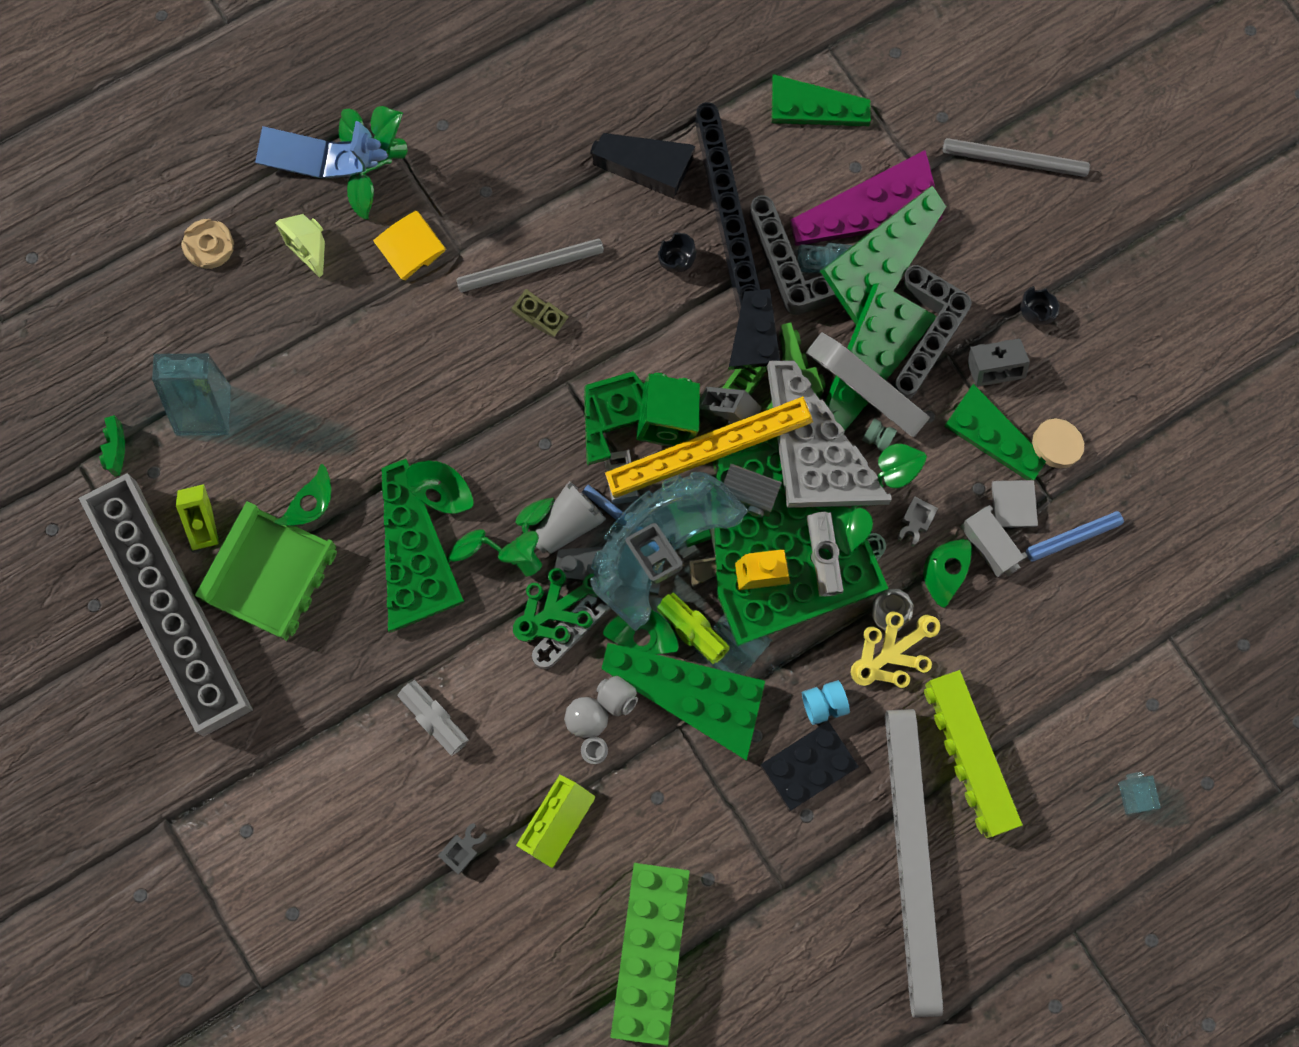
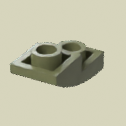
(539, 314)

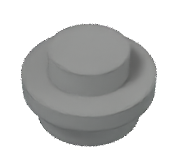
(594, 750)

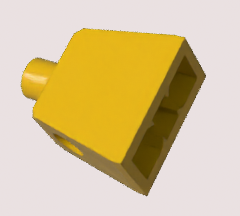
(763, 570)

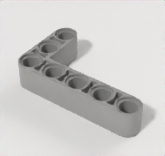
(867, 383)

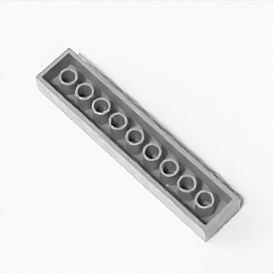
(165, 605)

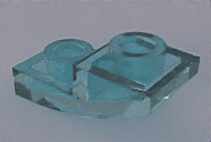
(815, 258)

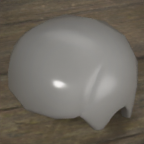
(890, 601)
(586, 717)

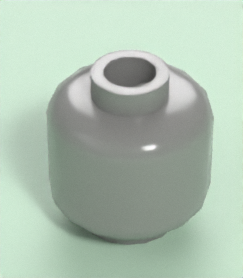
(617, 696)

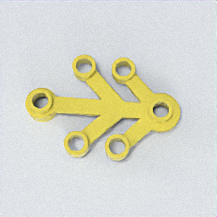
(892, 651)

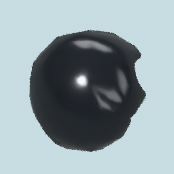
(677, 253)
(1039, 306)

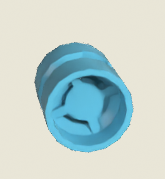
(825, 702)

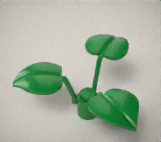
(384, 127)
(899, 467)
(519, 551)

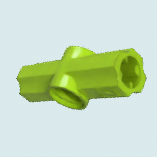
(693, 628)

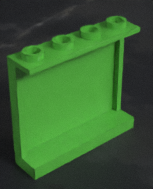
(266, 572)

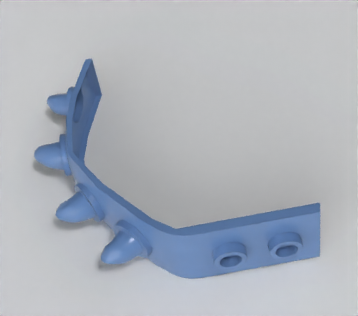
(319, 157)

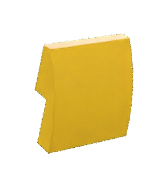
(409, 245)

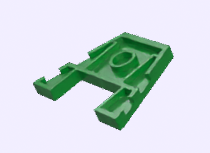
(608, 407)

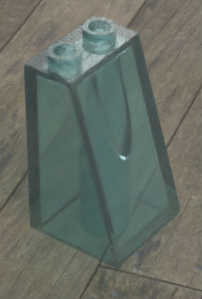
(192, 393)

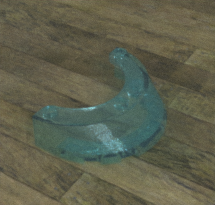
(681, 511)

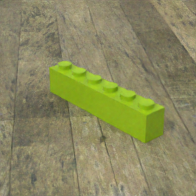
(972, 754)

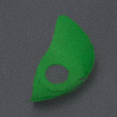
(452, 487)
(319, 488)
(937, 580)
(661, 634)

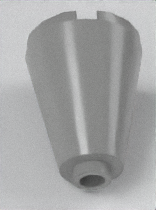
(567, 519)

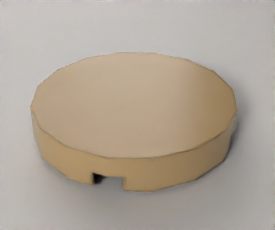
(207, 243)
(1058, 443)

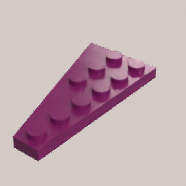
(864, 205)

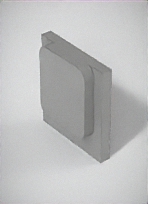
(1015, 503)

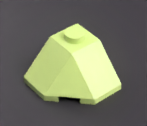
(305, 240)

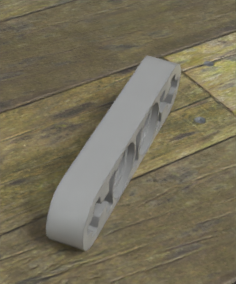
(575, 632)

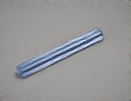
(1074, 536)

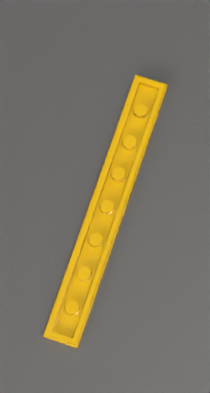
(709, 447)

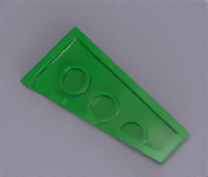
(814, 105)
(991, 432)

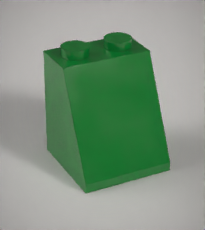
(668, 410)

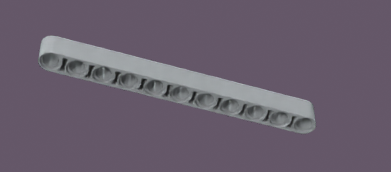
(913, 864)

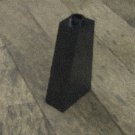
(644, 161)

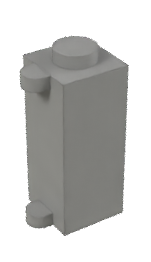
(993, 542)

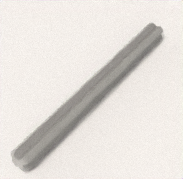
(1016, 157)
(529, 265)

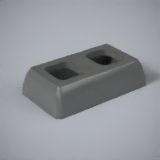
(649, 534)

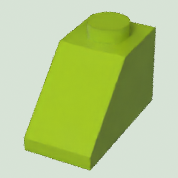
(197, 517)

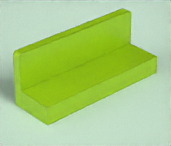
(556, 821)

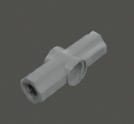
(823, 537)
(433, 717)

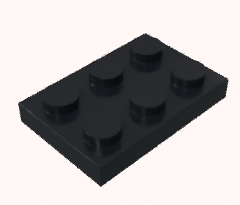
(809, 766)

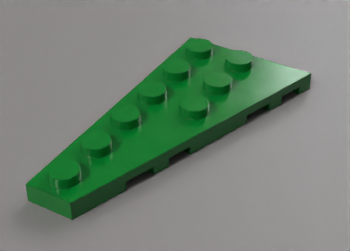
(881, 340)
(704, 697)

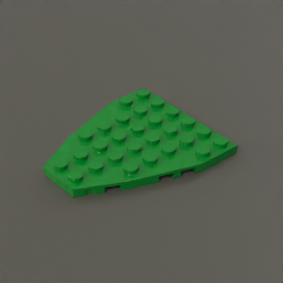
(774, 608)

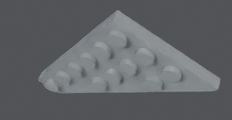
(818, 458)

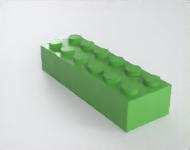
(650, 954)

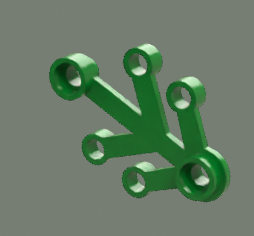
(553, 610)

